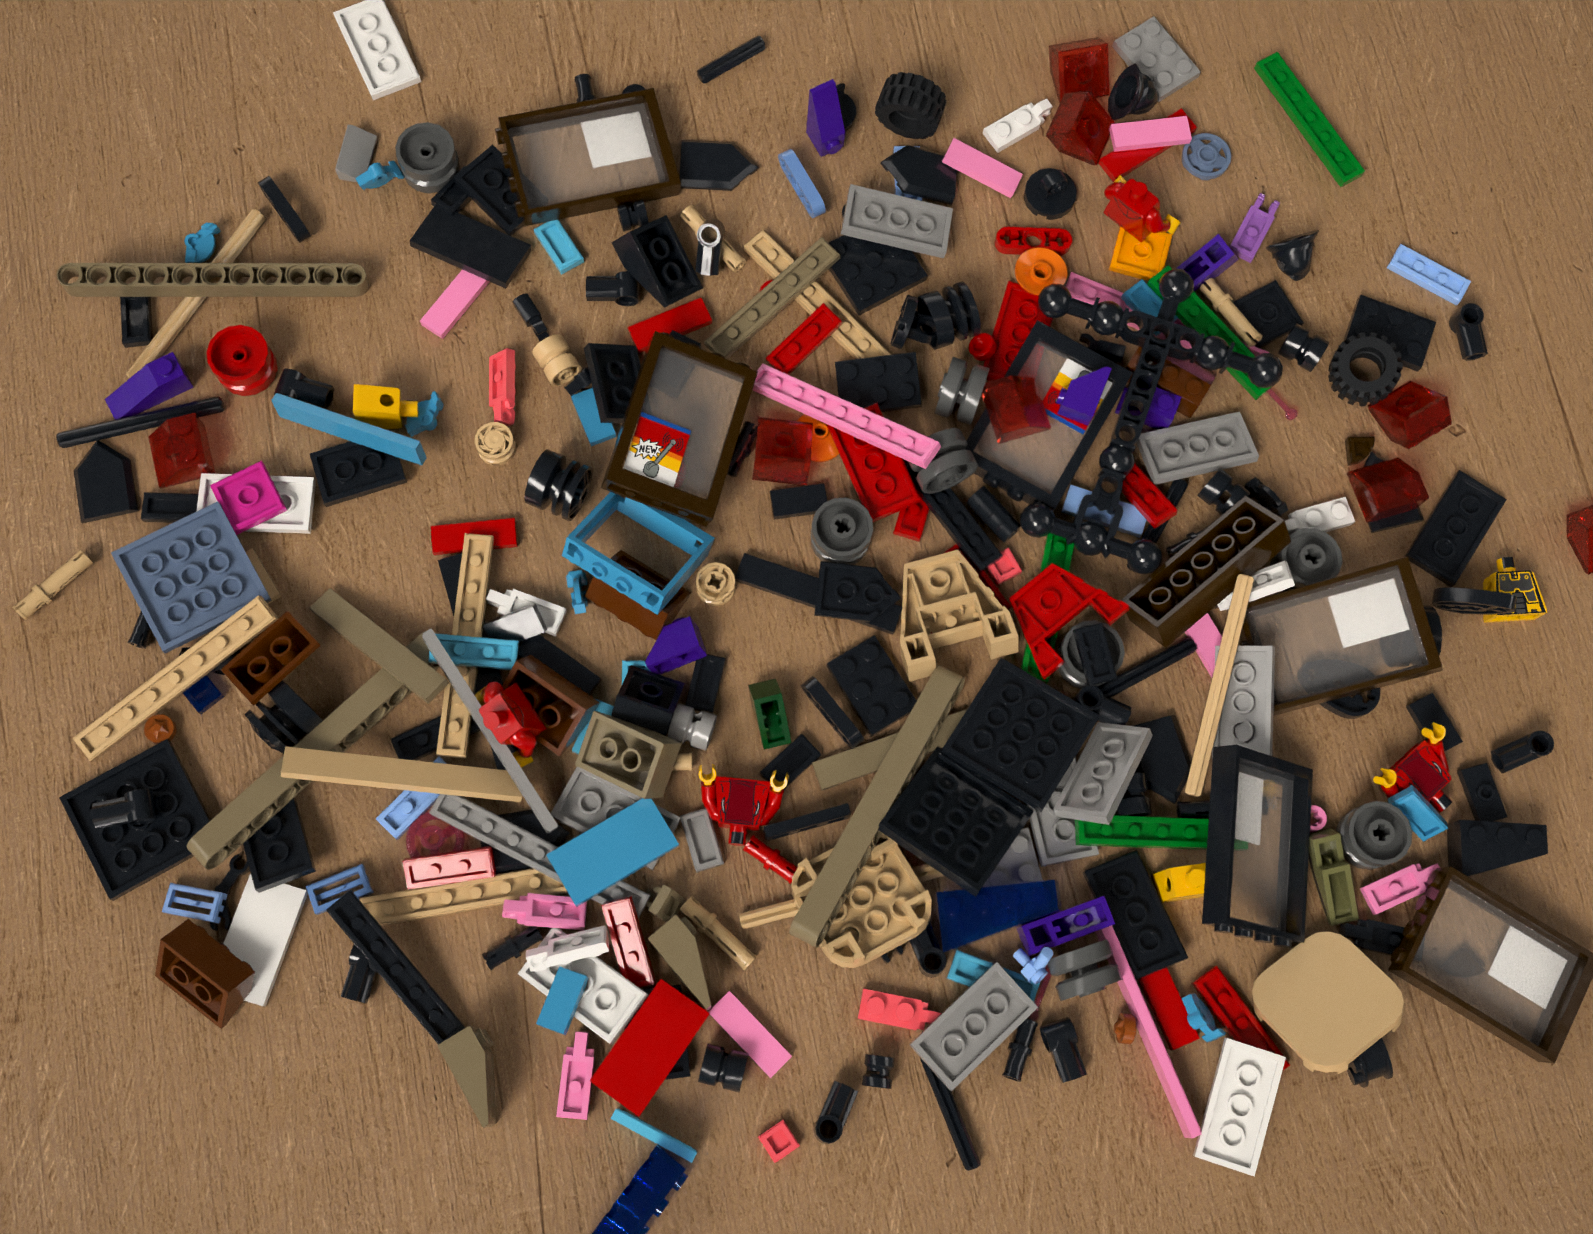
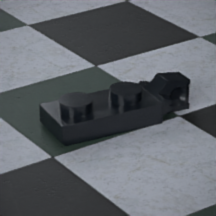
(1373, 935)

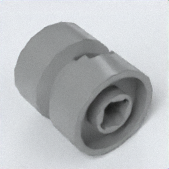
(692, 727)

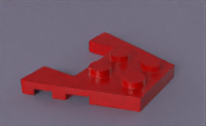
(1050, 604)

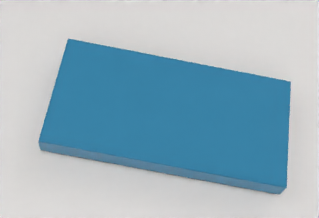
(612, 850)

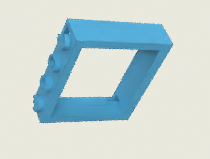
(666, 525)

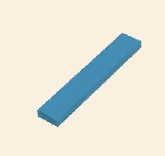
(349, 429)

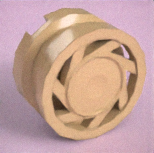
(495, 444)
(715, 584)

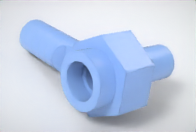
(1034, 968)

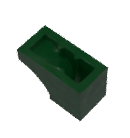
(770, 713)

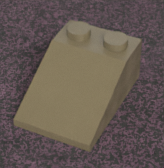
(628, 755)
(679, 949)
(473, 1068)

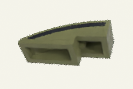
(1332, 876)

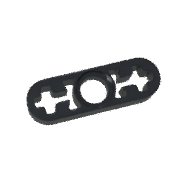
(284, 209)
(832, 712)

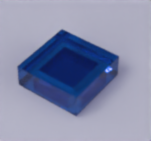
(203, 694)

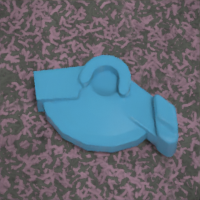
(379, 175)
(201, 244)
(426, 417)
(576, 580)
(1201, 1018)

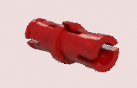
(770, 858)

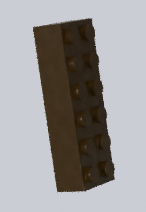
(1206, 570)

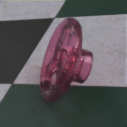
(425, 835)

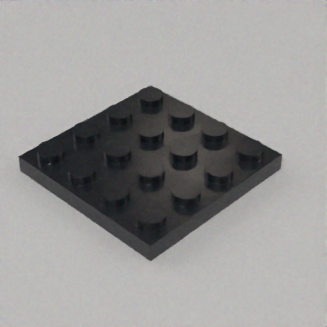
(1020, 734)
(955, 821)
(135, 854)

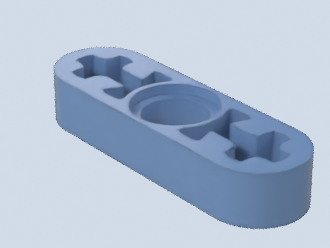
(801, 183)

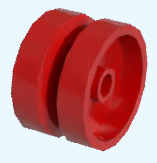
(242, 360)

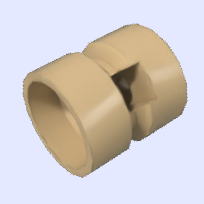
(555, 358)

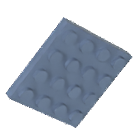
(189, 576)

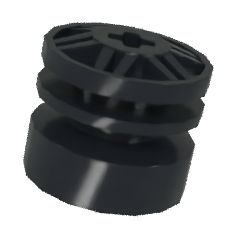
(952, 314)
(555, 484)
(283, 718)

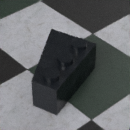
(1492, 845)

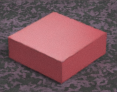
(1005, 568)
(778, 1141)

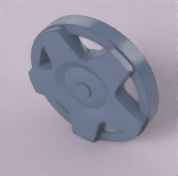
(1206, 156)

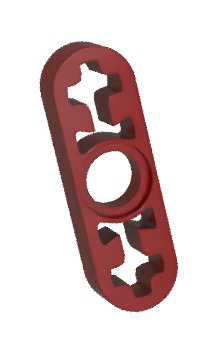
(1025, 232)

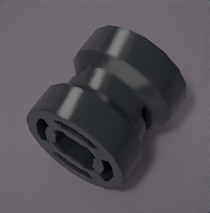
(632, 215)
(878, 1064)

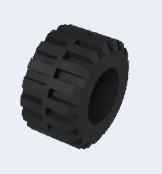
(910, 105)
(1372, 349)

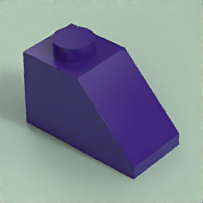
(1082, 396)
(1160, 411)
(676, 646)

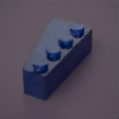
(993, 911)
(644, 1194)

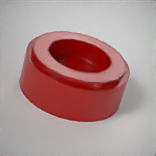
(982, 347)

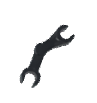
(225, 887)

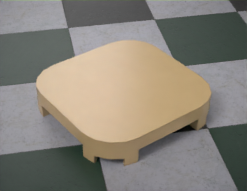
(880, 910)
(1327, 1001)

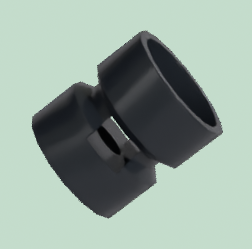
(1303, 347)
(1217, 486)
(1134, 800)
(723, 1067)

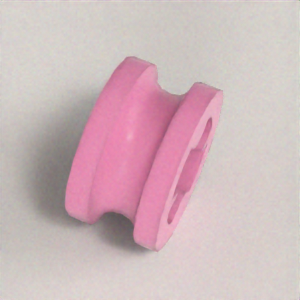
(1319, 814)

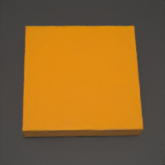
(1138, 258)

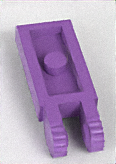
(1253, 229)

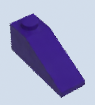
(825, 119)
(1209, 261)
(149, 387)
(1065, 925)

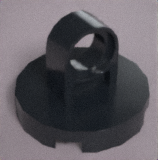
(1050, 193)
(910, 325)

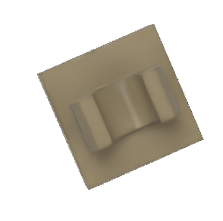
(666, 903)

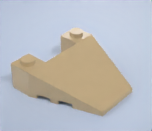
(953, 603)

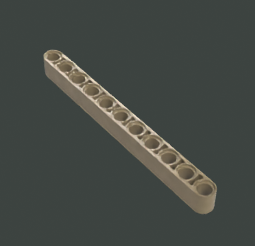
(203, 273)
(888, 784)
(272, 792)

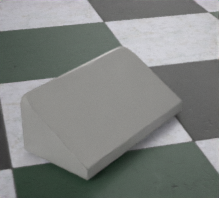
(355, 153)

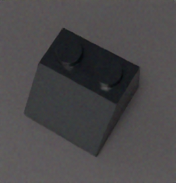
(647, 699)

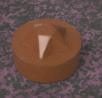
(160, 728)
(1125, 1028)

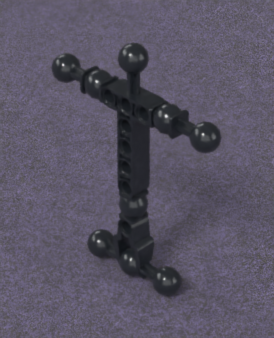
(1118, 459)

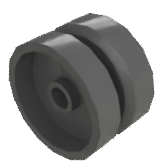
(427, 157)
(961, 390)
(949, 465)
(846, 517)
(1311, 557)
(1072, 668)
(1374, 835)
(1084, 970)

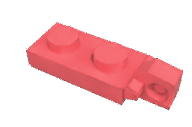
(502, 386)
(895, 1010)

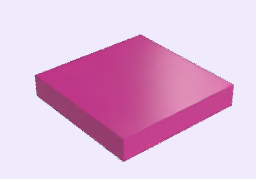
(249, 497)

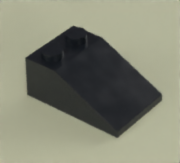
(658, 261)

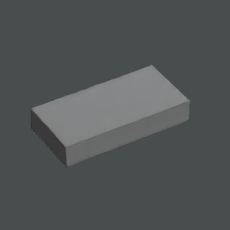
(701, 840)

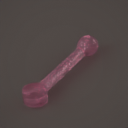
(1290, 413)
(1035, 1015)

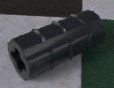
(994, 514)

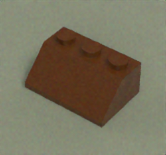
(1181, 379)
(628, 609)
(270, 658)
(556, 701)
(203, 972)

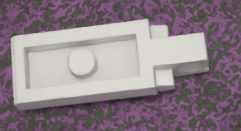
(1017, 125)
(1324, 516)
(1266, 582)
(516, 600)
(569, 948)

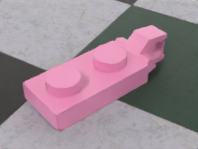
(1397, 887)
(546, 911)
(575, 1079)

